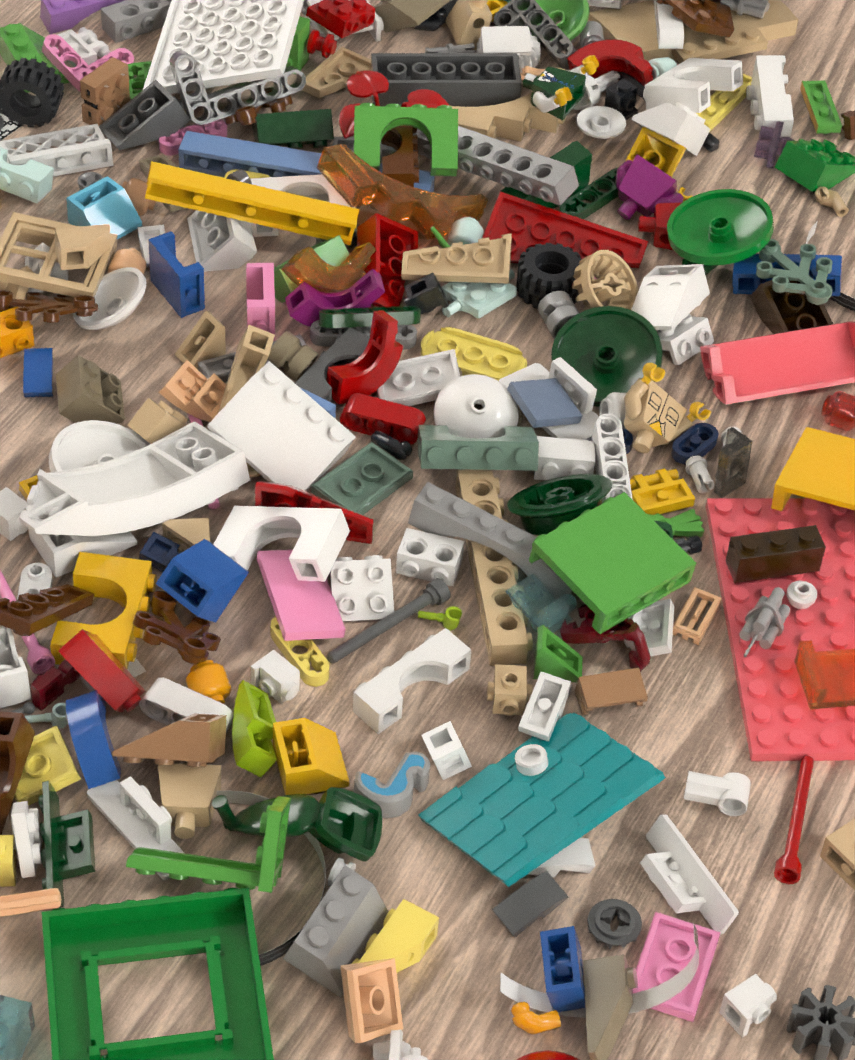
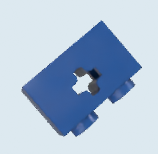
(563, 969)

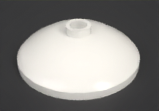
(116, 298)
(457, 410)

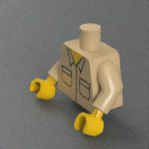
(654, 414)

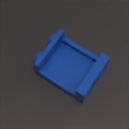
(178, 284)

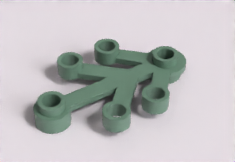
(816, 290)

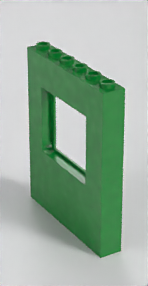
(156, 929)

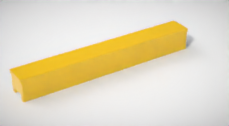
(250, 203)

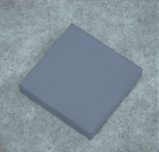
(544, 402)

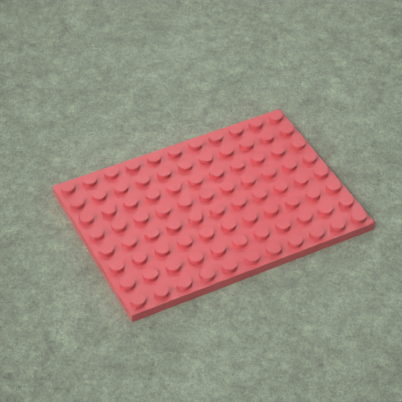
(768, 682)

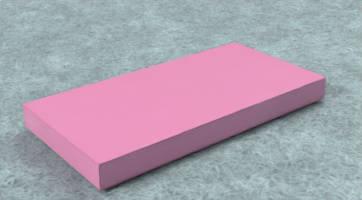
(301, 607)

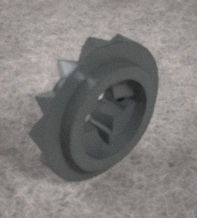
(628, 922)

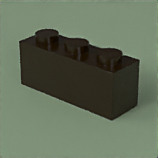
(775, 554)

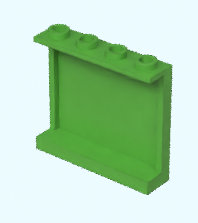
(615, 560)

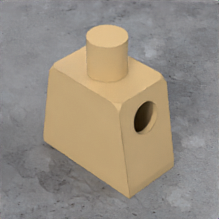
(467, 20)
(189, 795)

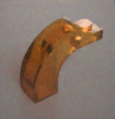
(310, 268)

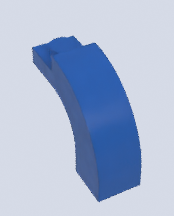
(92, 739)

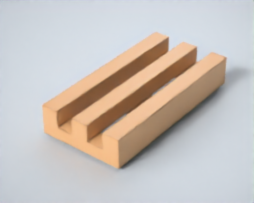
(689, 630)

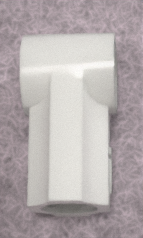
(726, 792)

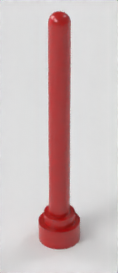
(788, 866)

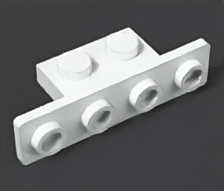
(135, 815)
(684, 877)

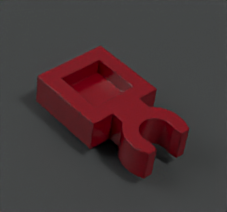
(51, 684)

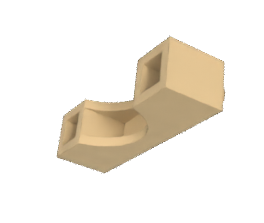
(249, 359)

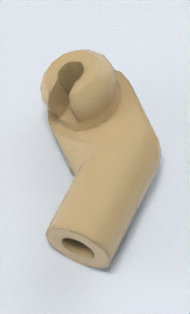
(831, 199)

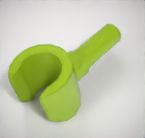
(449, 620)

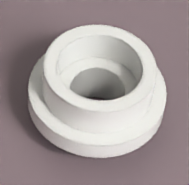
(801, 594)

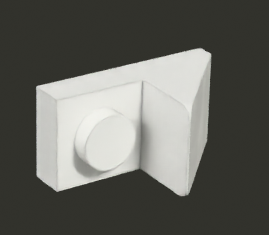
(545, 706)

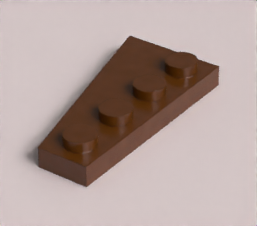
(41, 610)

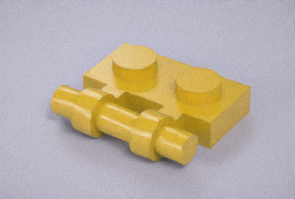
(661, 492)

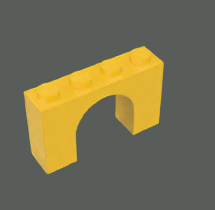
(117, 579)

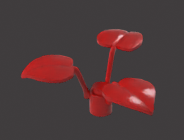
(370, 83)

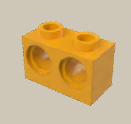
(14, 334)

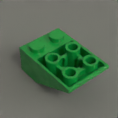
(815, 163)

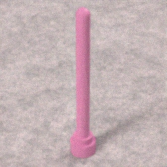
(39, 658)

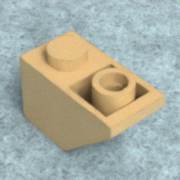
(81, 245)
(156, 421)

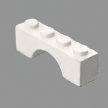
(438, 659)

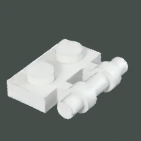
(85, 44)

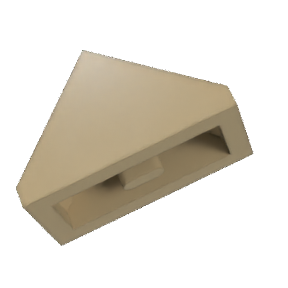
(204, 341)
(186, 531)

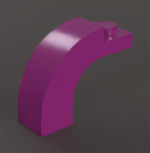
(306, 301)

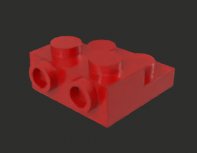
(342, 16)

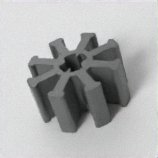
(823, 1024)

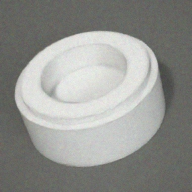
(531, 760)

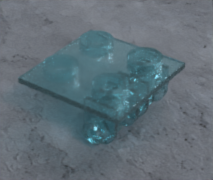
(540, 605)

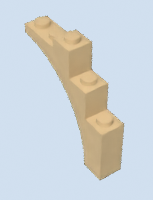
(507, 119)

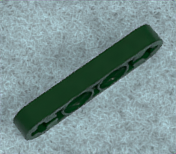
(577, 208)
(363, 316)

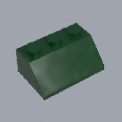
(294, 128)

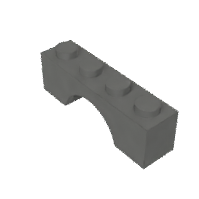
(342, 352)

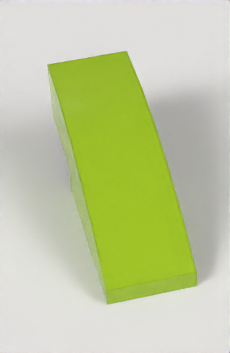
(253, 730)

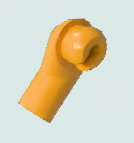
(534, 1023)

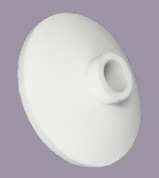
(601, 122)

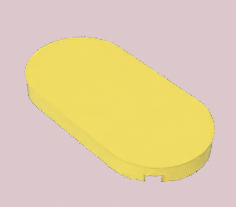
(475, 353)

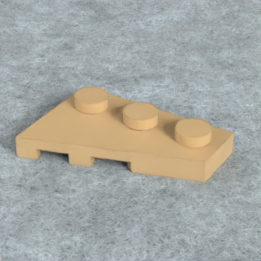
(334, 72)

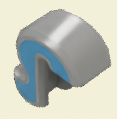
(397, 794)

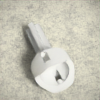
(593, 89)

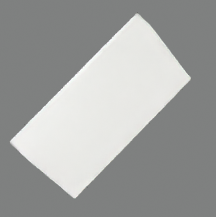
(506, 40)

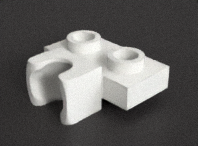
(26, 837)

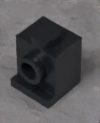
(622, 98)
(425, 294)

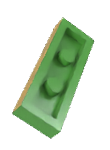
(821, 107)

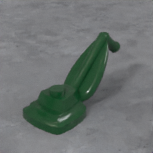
(338, 821)

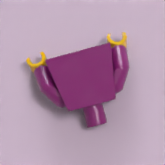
(644, 186)

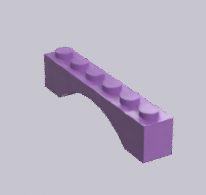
(65, 14)

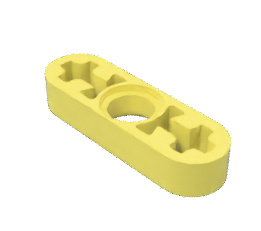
(301, 661)

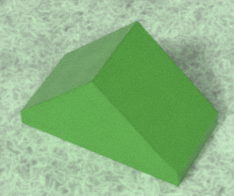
(556, 657)

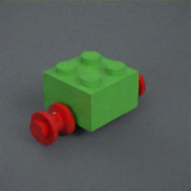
(307, 43)

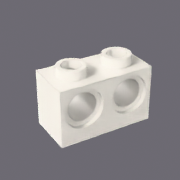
(429, 556)

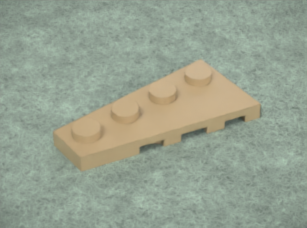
(475, 262)

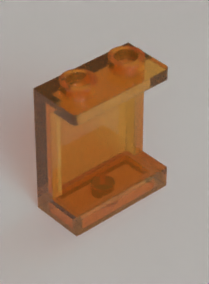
(826, 676)

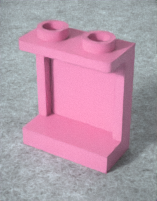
(260, 296)

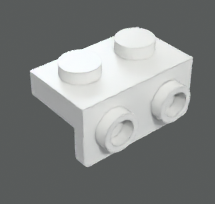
(686, 338)
(657, 626)

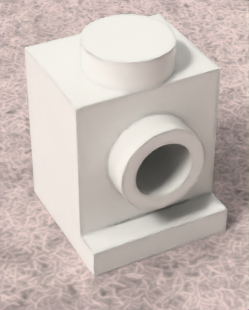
(276, 677)
(446, 750)
(747, 1004)

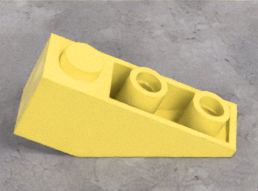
(404, 936)

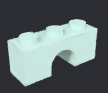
(28, 180)

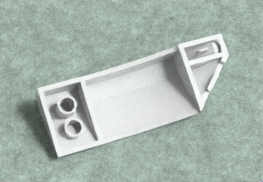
(138, 488)

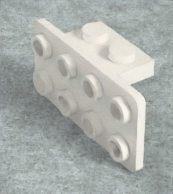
(577, 388)

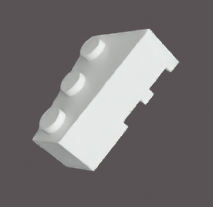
(768, 94)

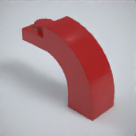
(615, 56)
(372, 366)

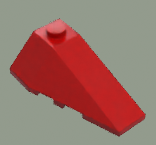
(390, 242)
(281, 495)

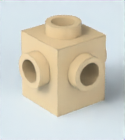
(509, 690)

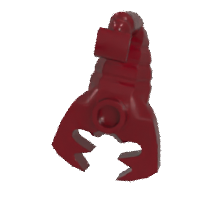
(625, 630)

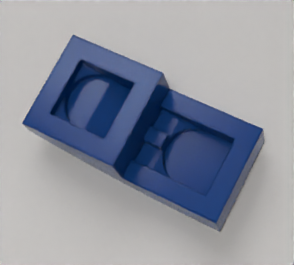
(38, 372)

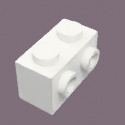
(564, 457)

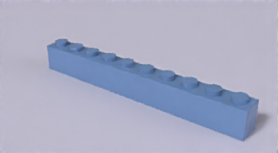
(221, 154)

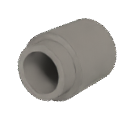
(591, 33)

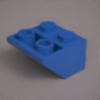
(203, 579)

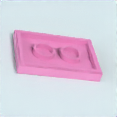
(668, 952)

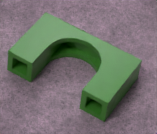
(437, 124)

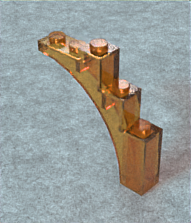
(364, 185)

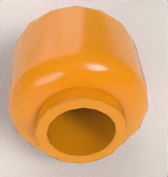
(209, 680)

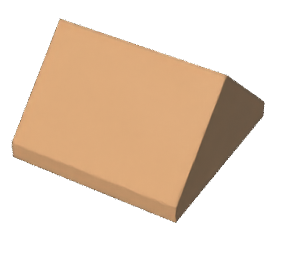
(371, 999)

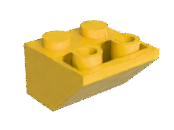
(308, 757)

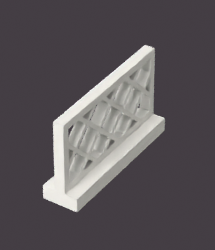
(69, 156)

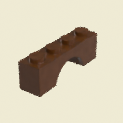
(402, 162)
(15, 744)

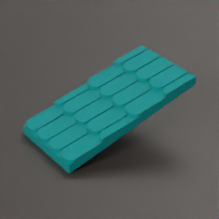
(521, 820)

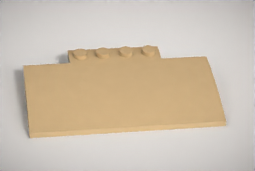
(751, 34)

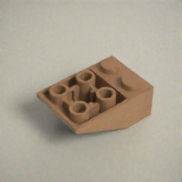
(192, 739)

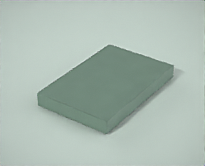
(363, 480)

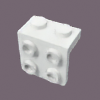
(362, 588)

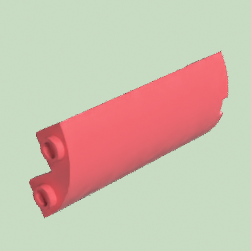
(781, 362)

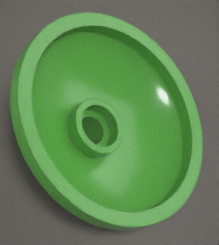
(571, 13)

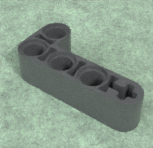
(515, 15)

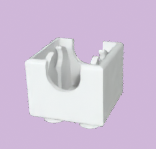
(13, 672)

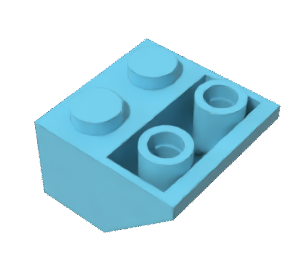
(103, 204)

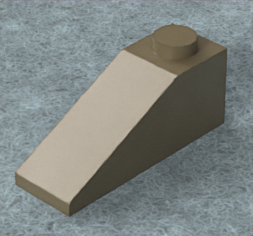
(607, 1001)

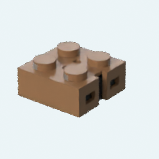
(104, 91)

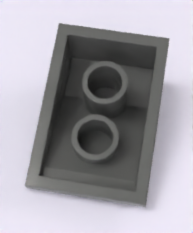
(145, 118)

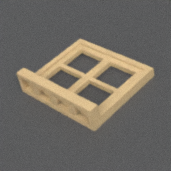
(39, 230)

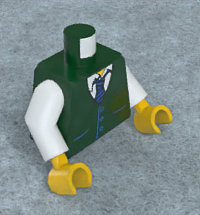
(558, 89)

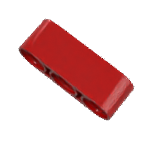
(369, 414)

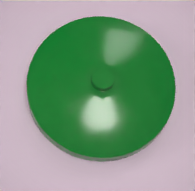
(720, 227)

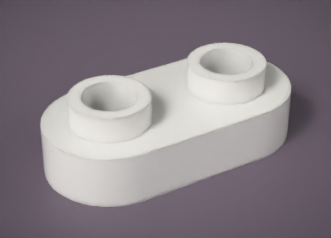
(35, 578)

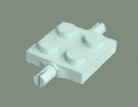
(477, 298)

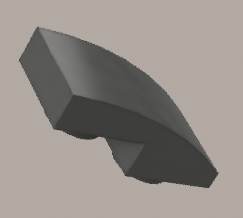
(529, 903)

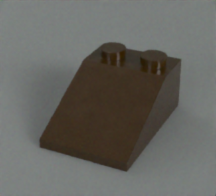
(787, 310)

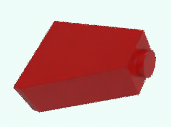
(102, 671)

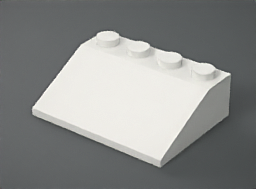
(282, 430)

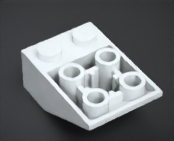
(670, 294)
(62, 551)

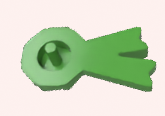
(684, 524)

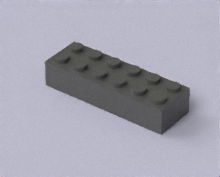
(457, 77)

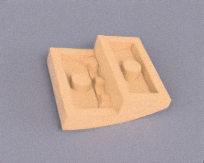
(194, 392)

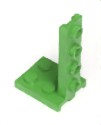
(215, 870)

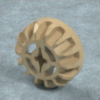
(613, 283)

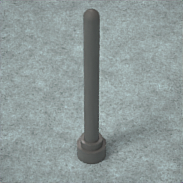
(435, 593)

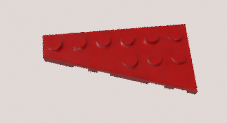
(541, 225)

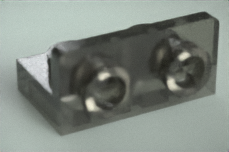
(732, 463)

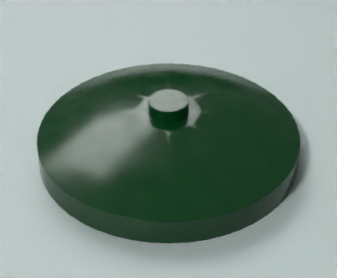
(608, 348)

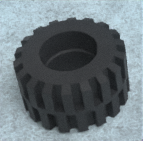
(34, 78)
(546, 270)

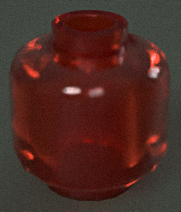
(839, 410)

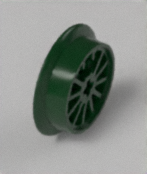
(558, 500)

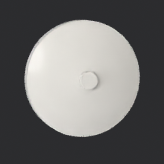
(91, 444)

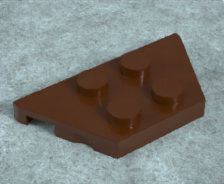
(703, 15)

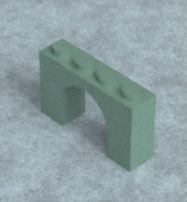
(443, 450)

